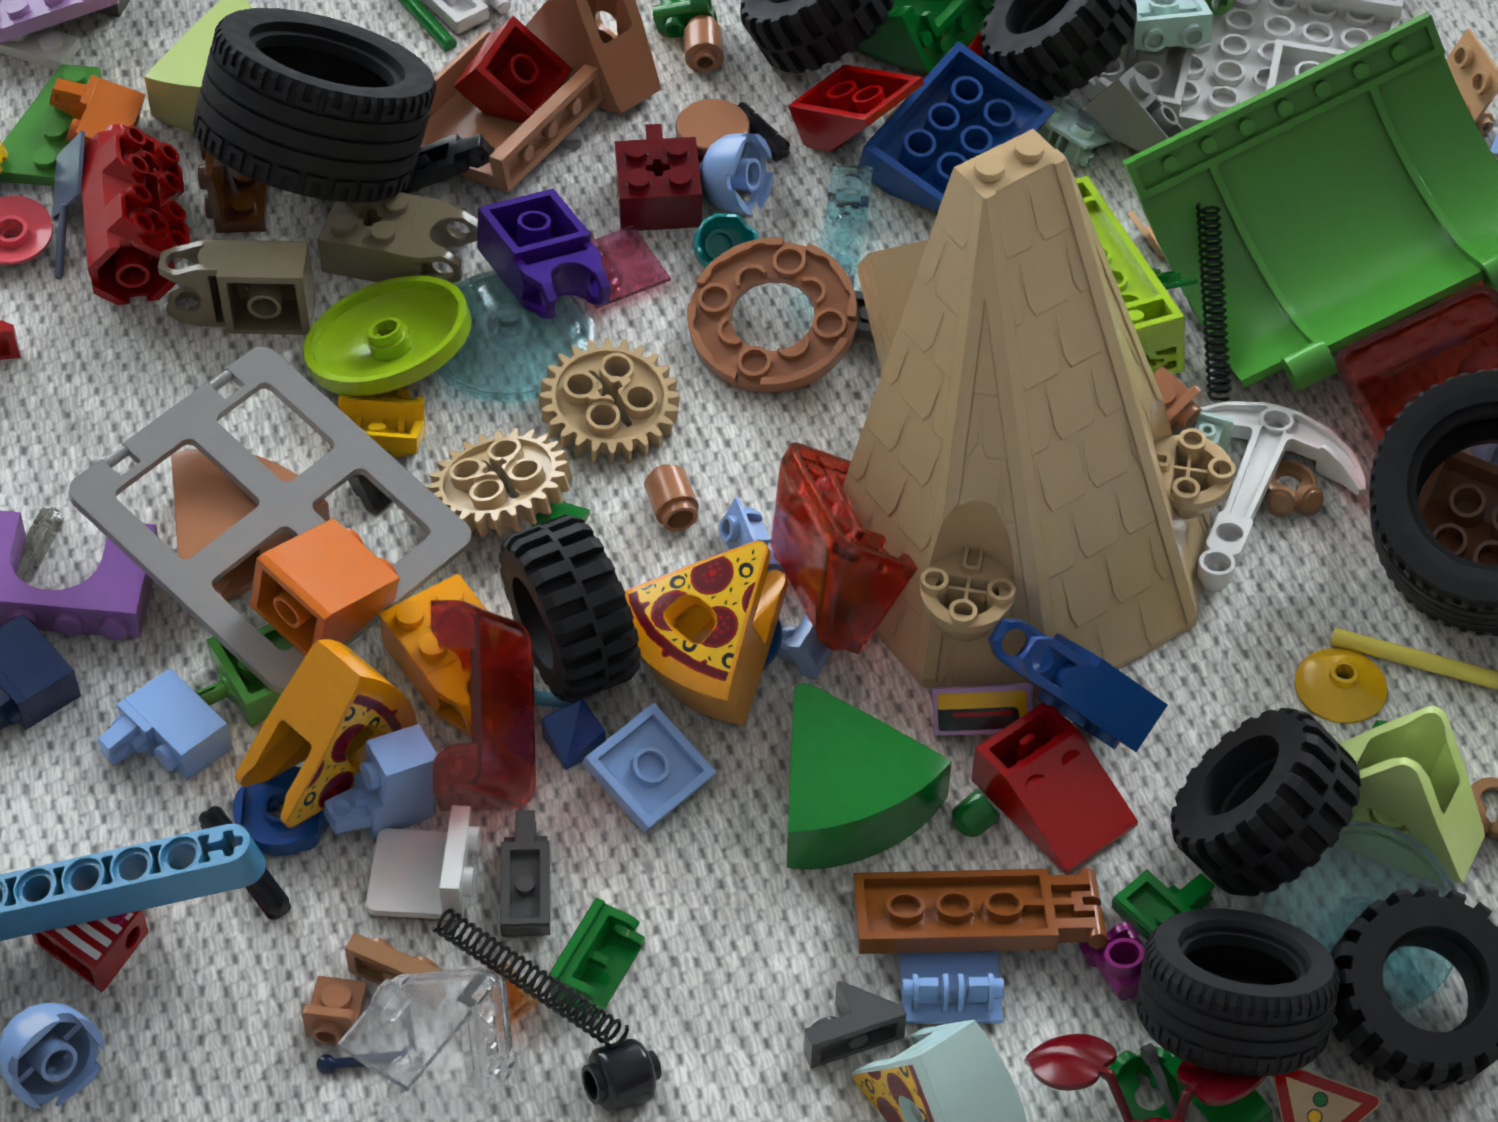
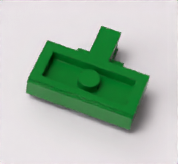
(1149, 902)

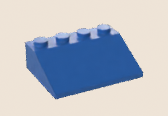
(946, 121)

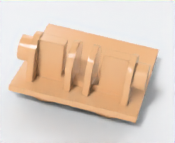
(1475, 78)

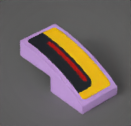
(979, 708)

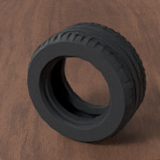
(1237, 992)

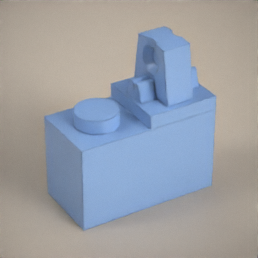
(167, 722)
(391, 786)

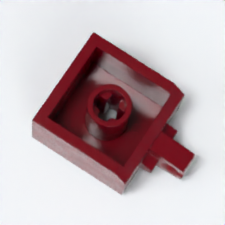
(658, 182)

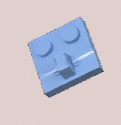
(649, 768)

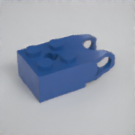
(1081, 686)

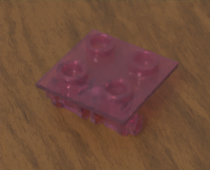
(628, 264)

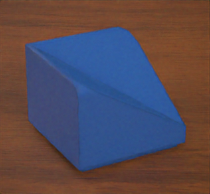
(572, 733)

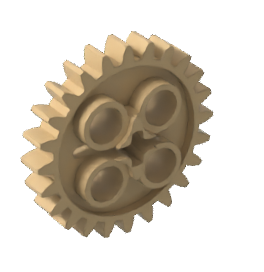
(639, 384)
(523, 465)

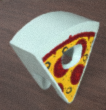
(947, 1074)

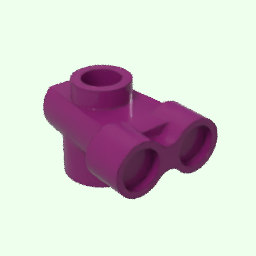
(1119, 960)

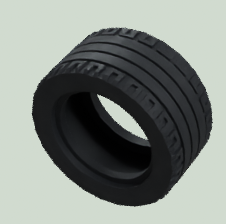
(313, 105)
(1423, 436)

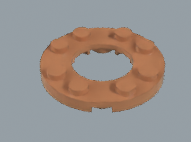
(772, 262)

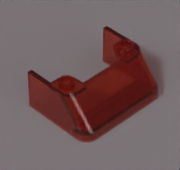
(1417, 352)

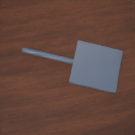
(66, 191)

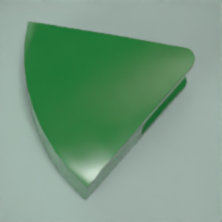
(854, 783)

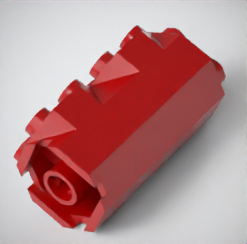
(131, 212)

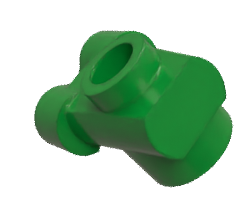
(673, 15)

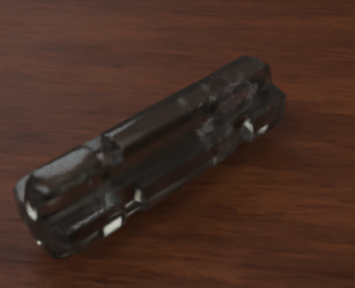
(38, 542)

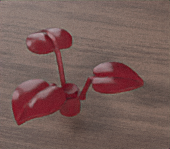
(1080, 1059)

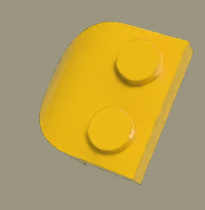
(389, 418)

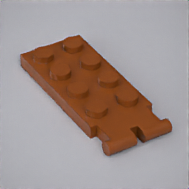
(976, 911)

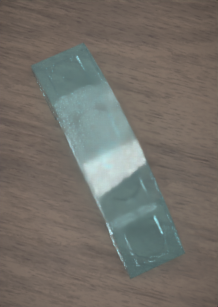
(847, 215)

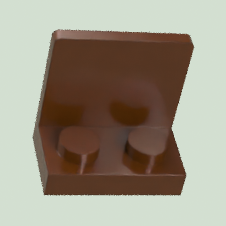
(232, 198)

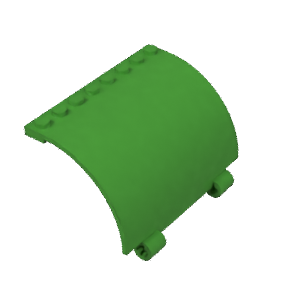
(1336, 202)

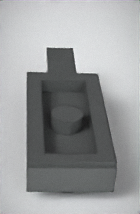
(525, 880)

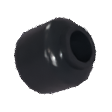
(621, 1075)

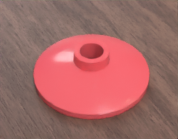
(29, 225)

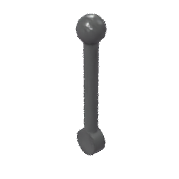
(1151, 1058)

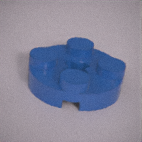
(253, 809)

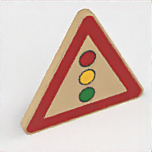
(1315, 1098)

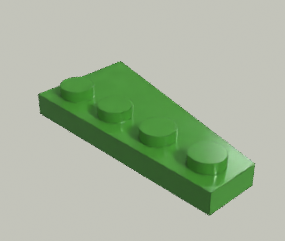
(41, 133)

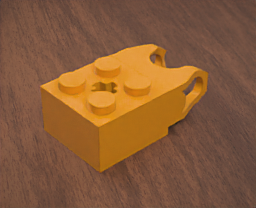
(431, 670)

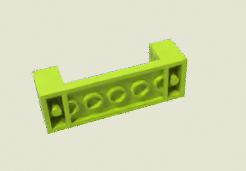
(1150, 306)

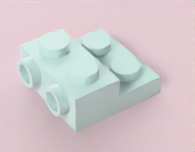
(1171, 24)

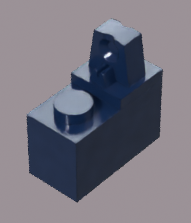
(32, 676)

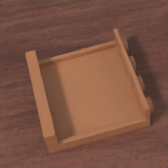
(516, 144)

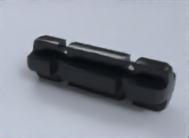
(777, 143)

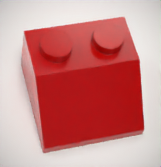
(512, 73)

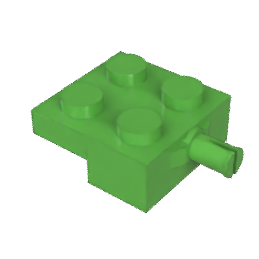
(239, 682)

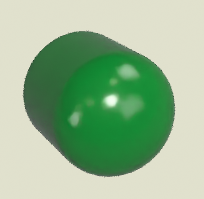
(974, 815)

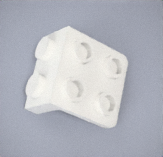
(424, 869)

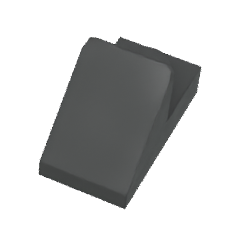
(863, 1025)

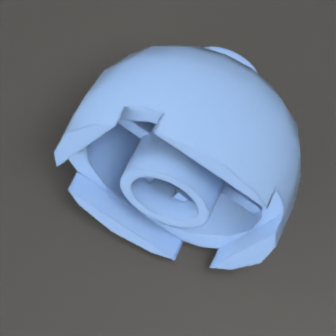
(739, 165)
(50, 1045)

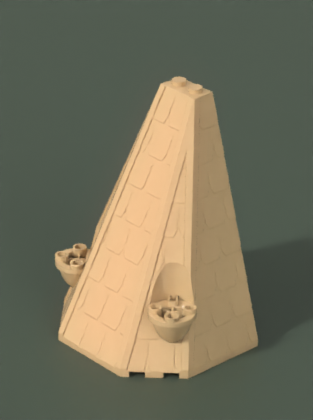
(1028, 440)

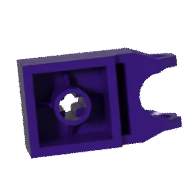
(541, 252)

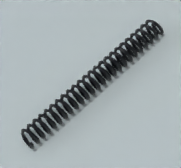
(1220, 347)
(524, 986)

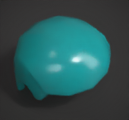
(720, 234)

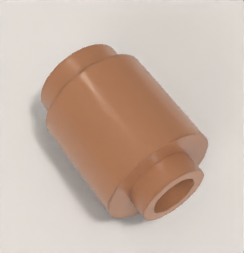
(703, 44)
(672, 497)

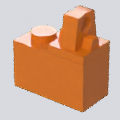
(96, 105)

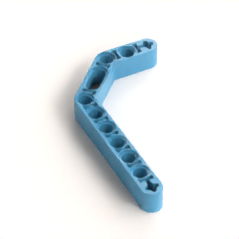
(128, 880)

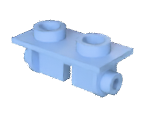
(745, 526)

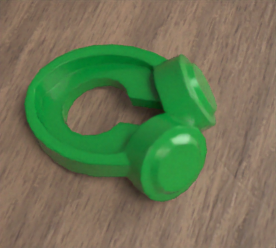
(1127, 1068)

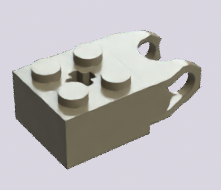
(394, 238)
(243, 285)

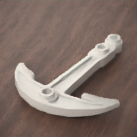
(1270, 434)

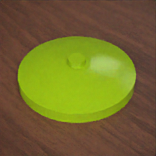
(387, 335)

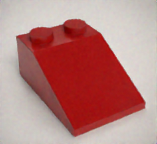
(848, 104)

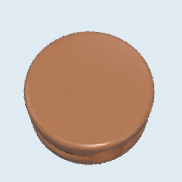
(710, 121)

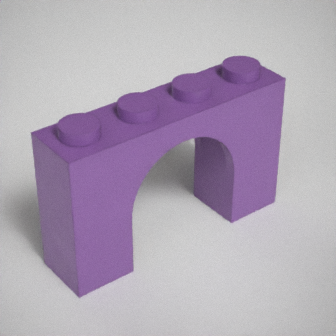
(105, 604)

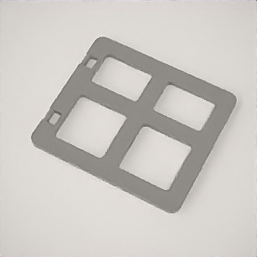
(281, 504)

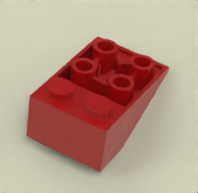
(1052, 787)

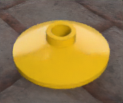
(1338, 698)

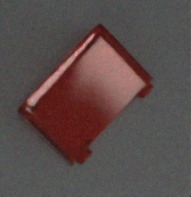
(828, 554)
(501, 761)

